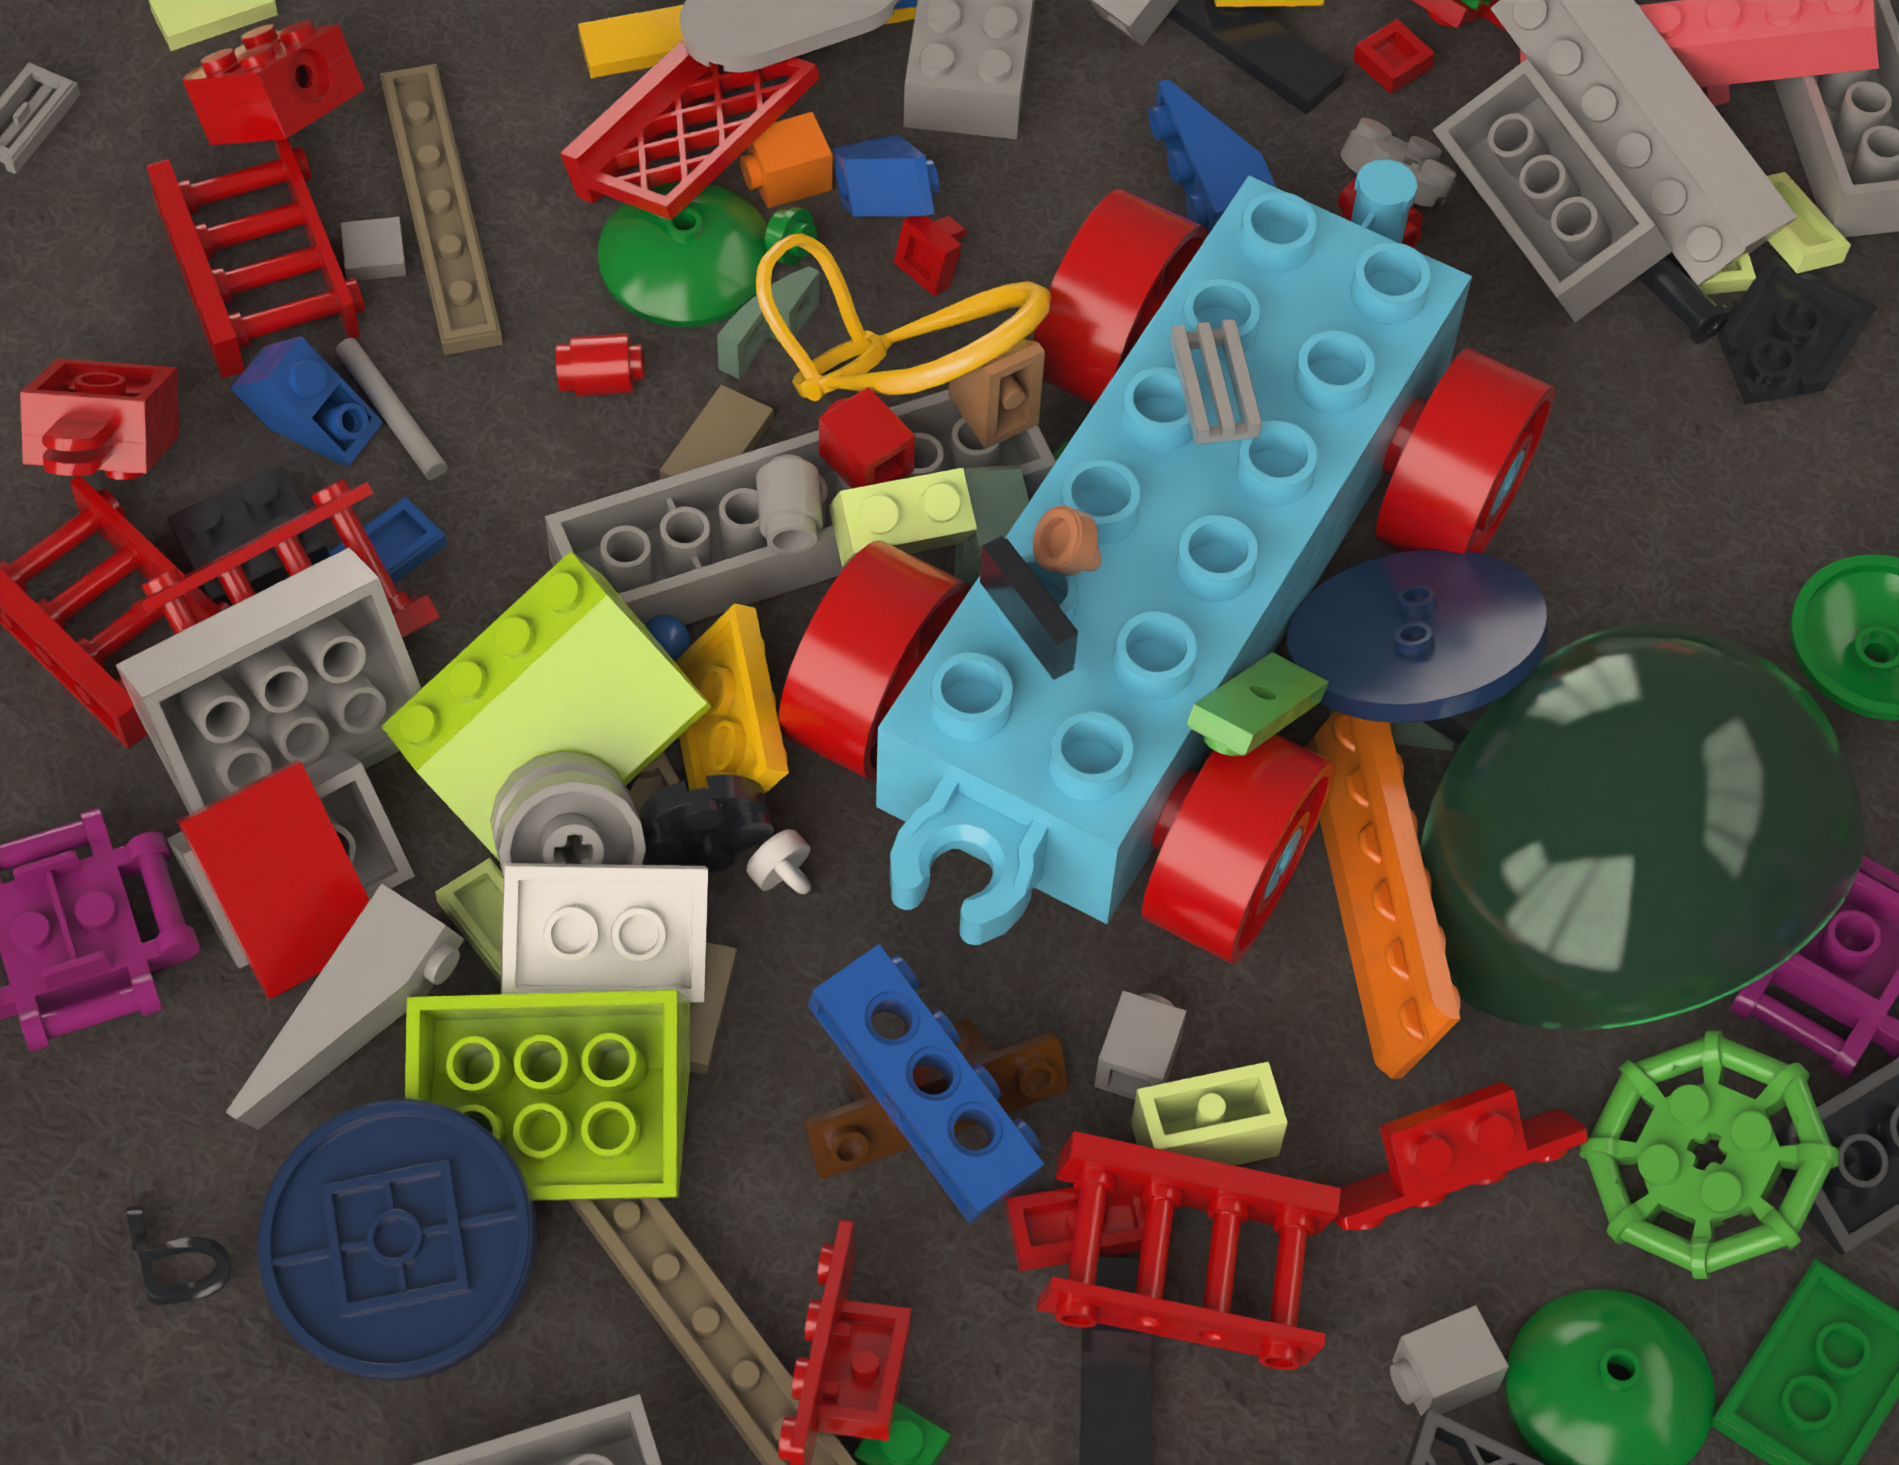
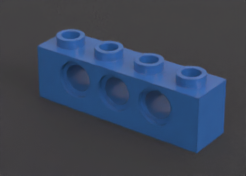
(971, 1178)

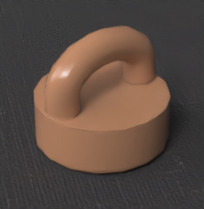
(1067, 541)

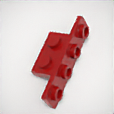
(1454, 1147)
(853, 1362)

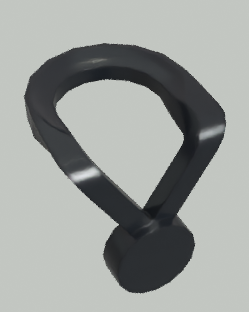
(176, 1292)

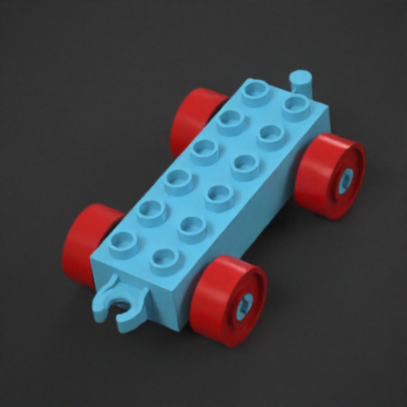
(1197, 570)

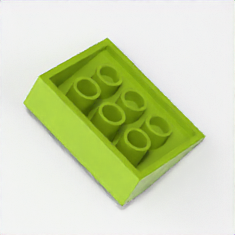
(546, 678)
(569, 1082)

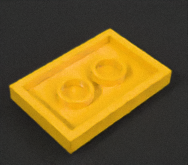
(742, 726)

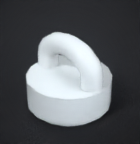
(780, 860)

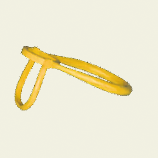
(873, 348)

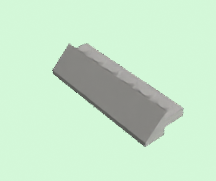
(1651, 127)

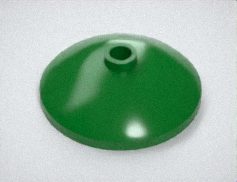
(682, 274)
(1842, 618)
(1582, 1415)

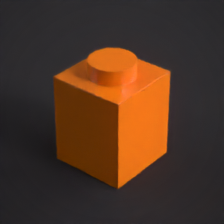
(789, 161)

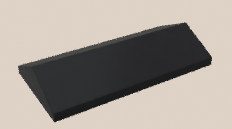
(1864, 1189)

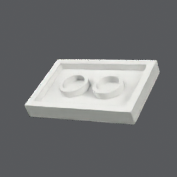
(604, 928)

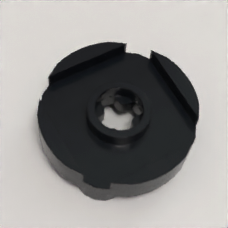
(705, 822)

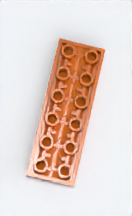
(1384, 895)

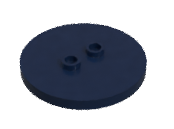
(1420, 635)
(397, 1240)

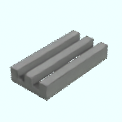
(33, 119)
(1207, 340)

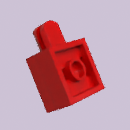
(272, 83)
(99, 417)

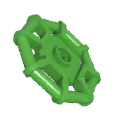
(1721, 1191)

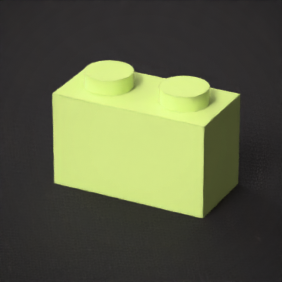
(905, 513)
(1213, 1116)

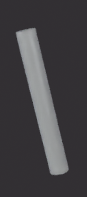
(391, 408)

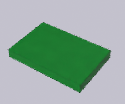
(1817, 1376)

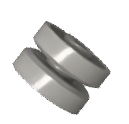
(566, 813)

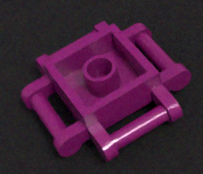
(73, 932)
(1843, 972)

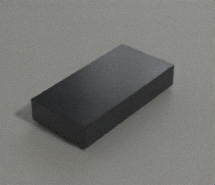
(1028, 607)

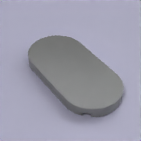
(765, 32)

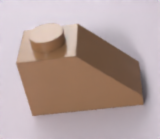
(1002, 394)

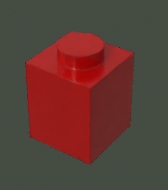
(865, 441)

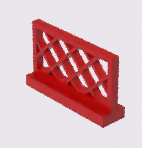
(671, 100)

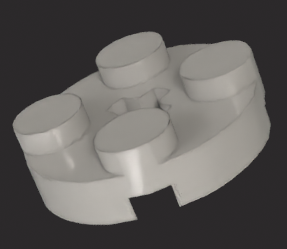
(1374, 142)

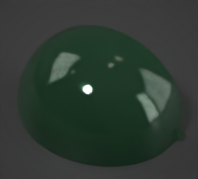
(1639, 831)

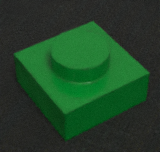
(911, 1442)

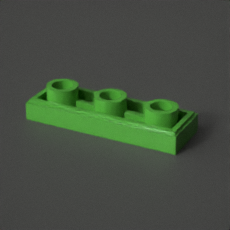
(1255, 705)

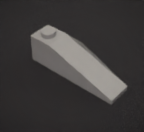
(360, 992)

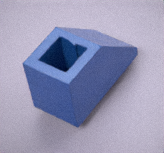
(885, 178)
(306, 401)

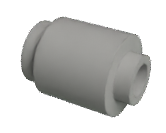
(789, 503)

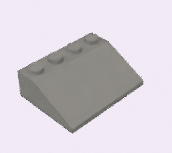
(275, 682)

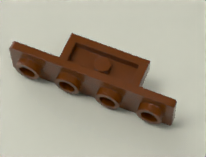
(866, 1133)

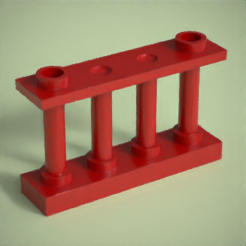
(214, 287)
(332, 502)
(42, 626)
(1231, 1198)

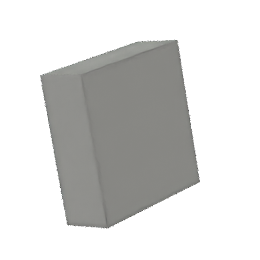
(373, 249)

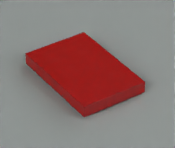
(278, 875)

